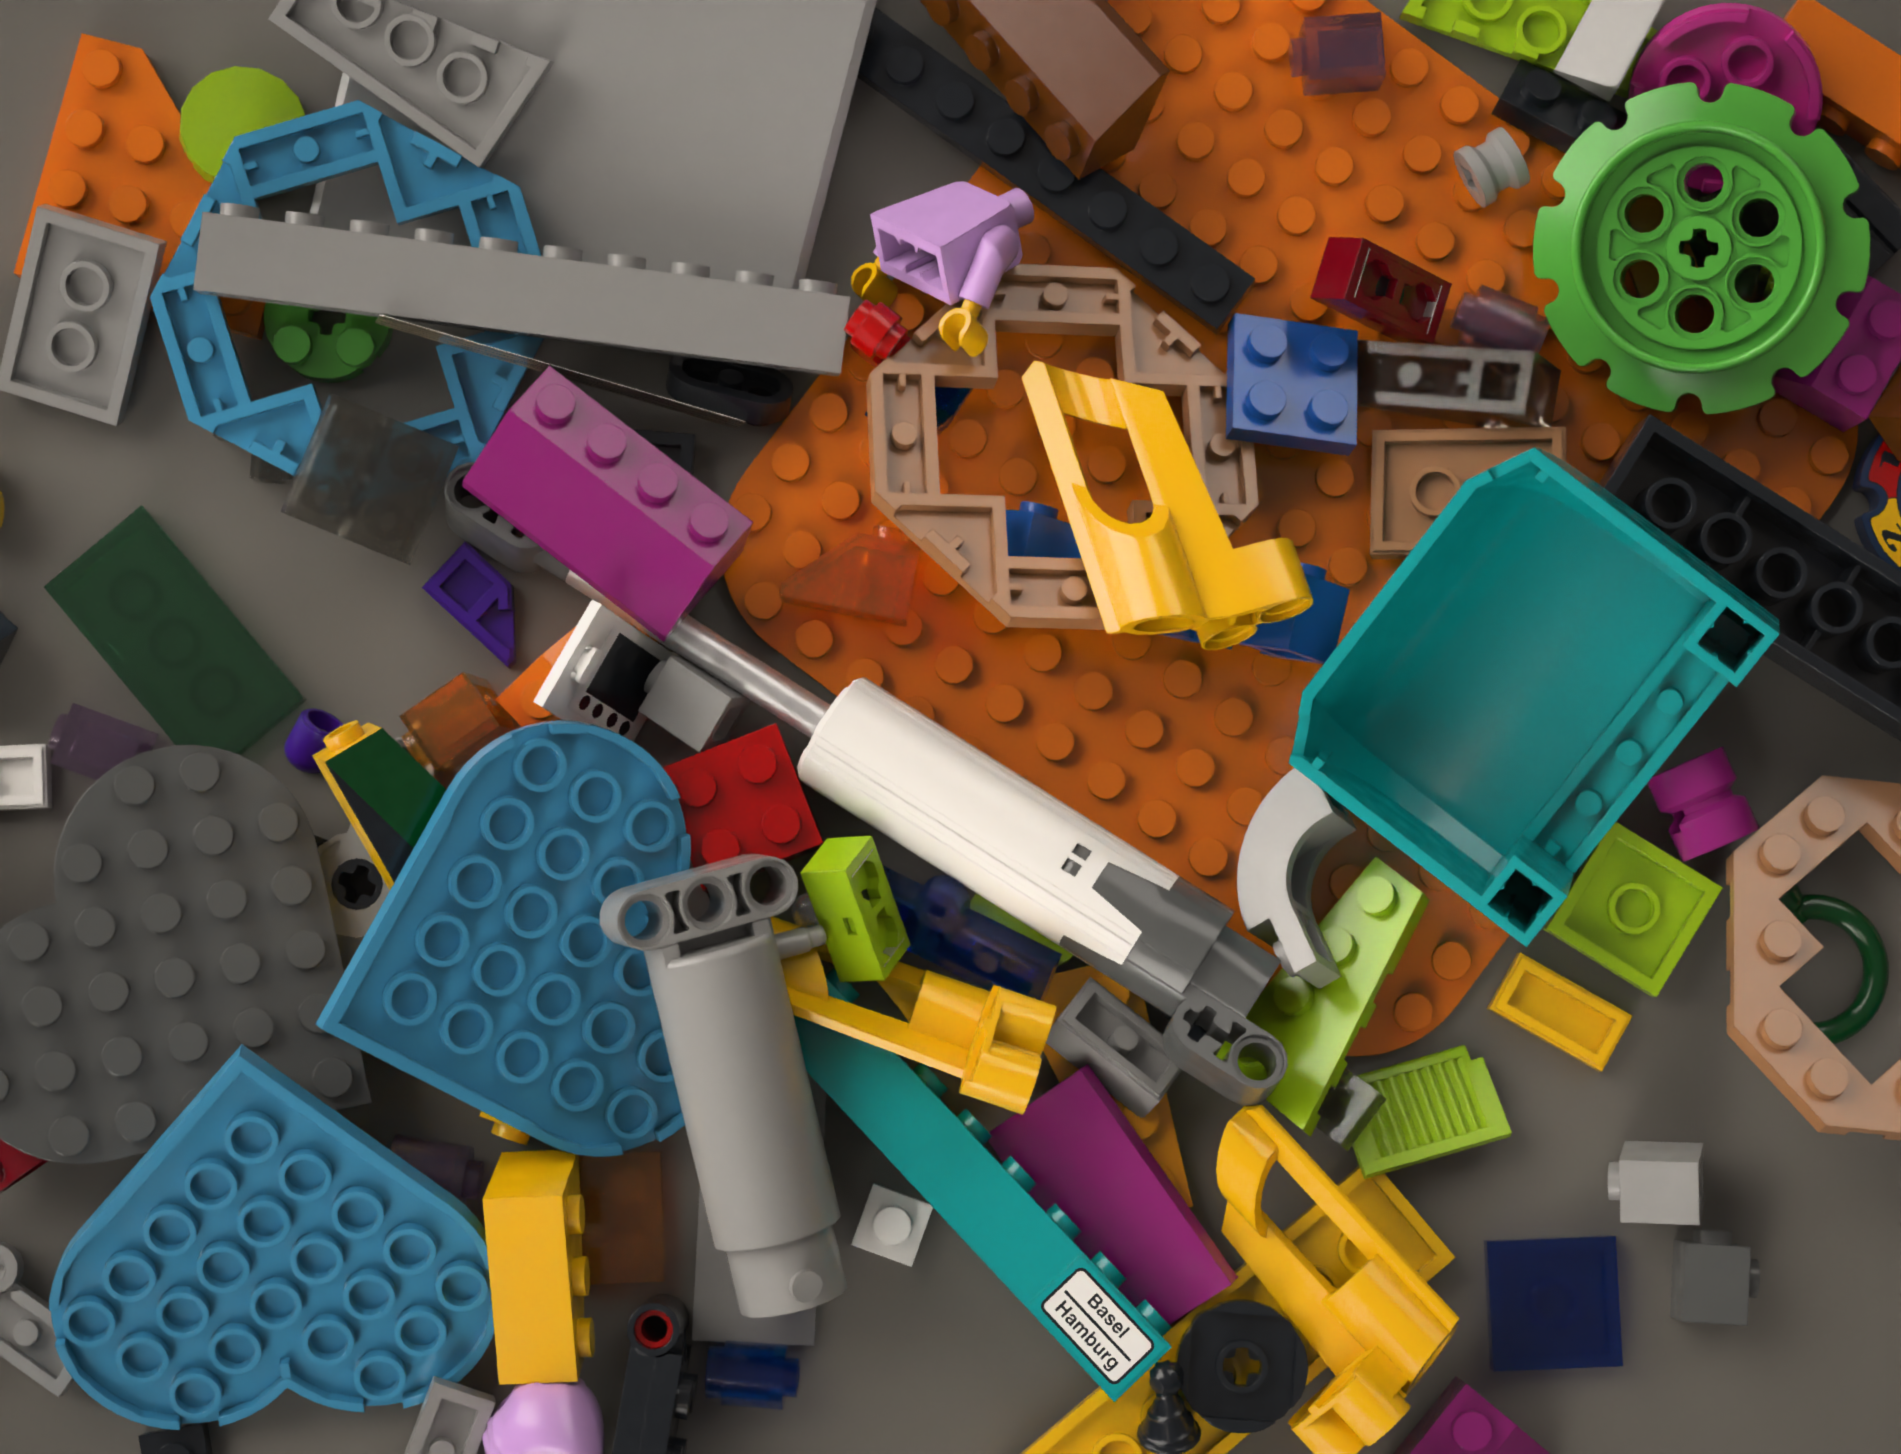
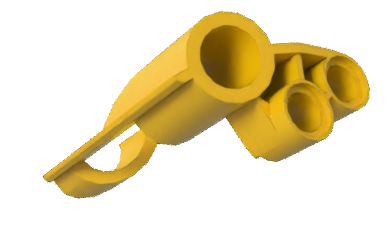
(1179, 562)
(955, 1027)
(1372, 1331)

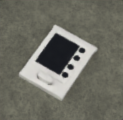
(602, 673)

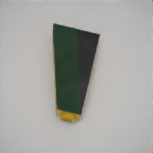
(380, 791)

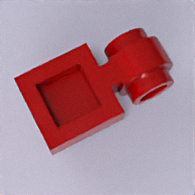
(876, 332)

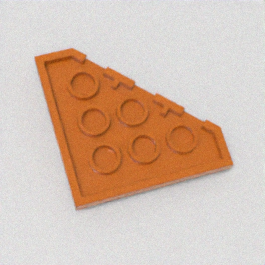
(123, 158)

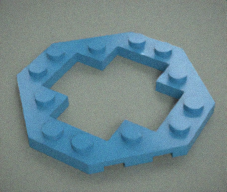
(420, 183)

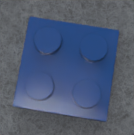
(1291, 384)

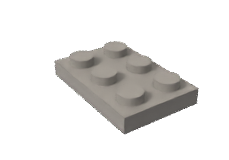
(80, 314)

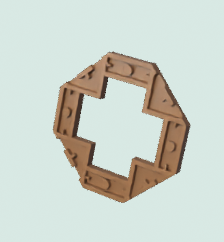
(970, 530)
(1771, 945)

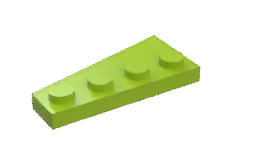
(1317, 1025)

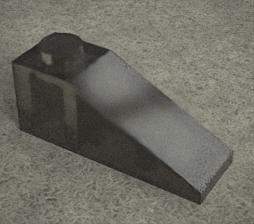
(1458, 383)

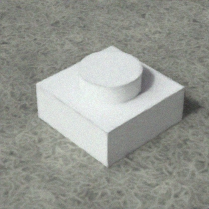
(892, 1224)

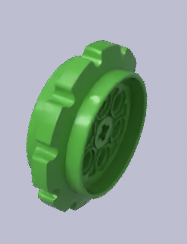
(1811, 252)

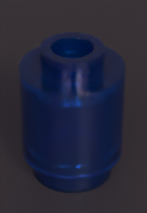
(751, 1374)

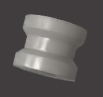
(1491, 167)

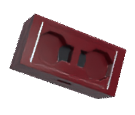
(1380, 290)

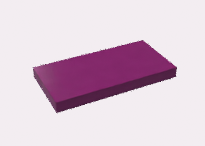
(1115, 1193)

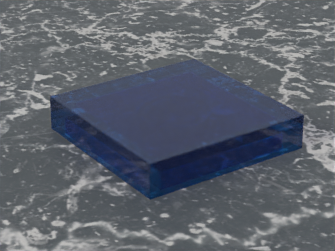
(1553, 1303)

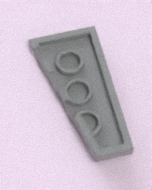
(426, 67)

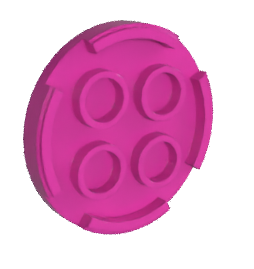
(1734, 46)

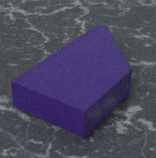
(477, 600)

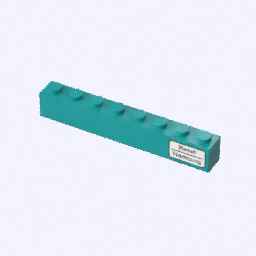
(987, 1202)

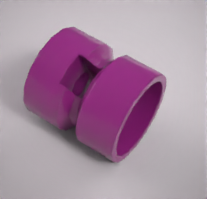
(1703, 804)

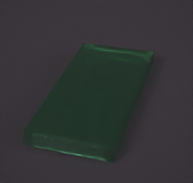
(173, 638)

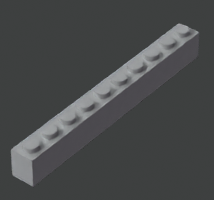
(520, 292)

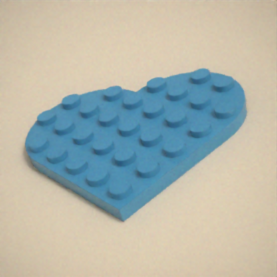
(494, 948)
(268, 1258)

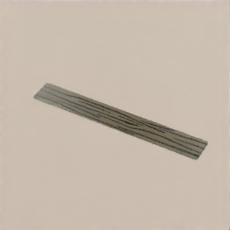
(569, 374)

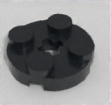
(1269, 1339)

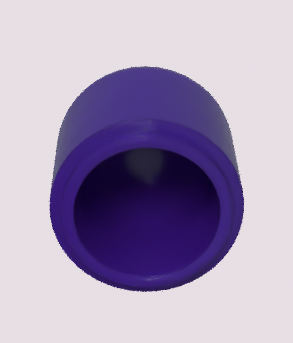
(307, 738)

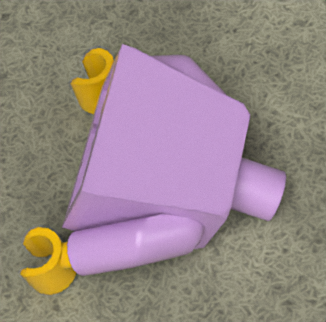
(950, 247)

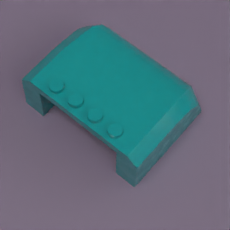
(1522, 683)

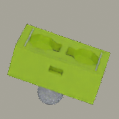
(855, 908)

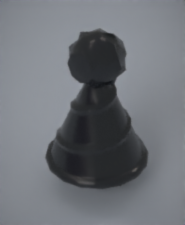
(1168, 1423)

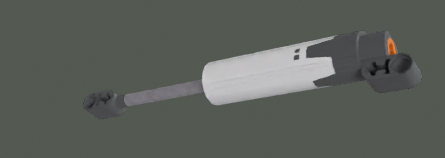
(989, 835)

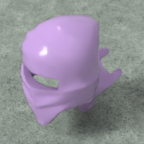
(546, 1421)

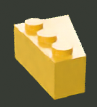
(538, 1267)

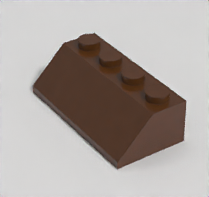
(1064, 69)

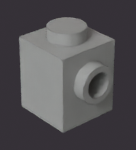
(692, 703)
(1658, 1182)

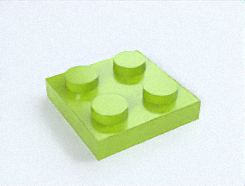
(1633, 909)

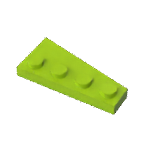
(1513, 28)

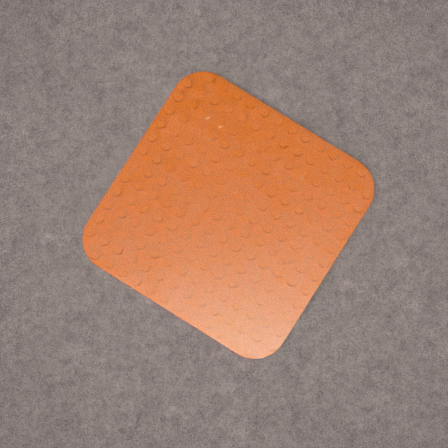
(1153, 728)

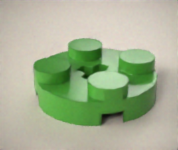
(321, 356)

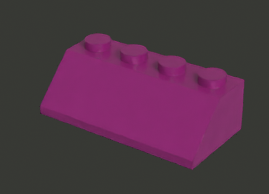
(607, 503)

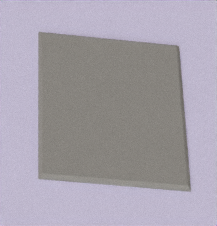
(657, 128)

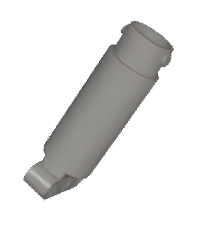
(742, 1075)

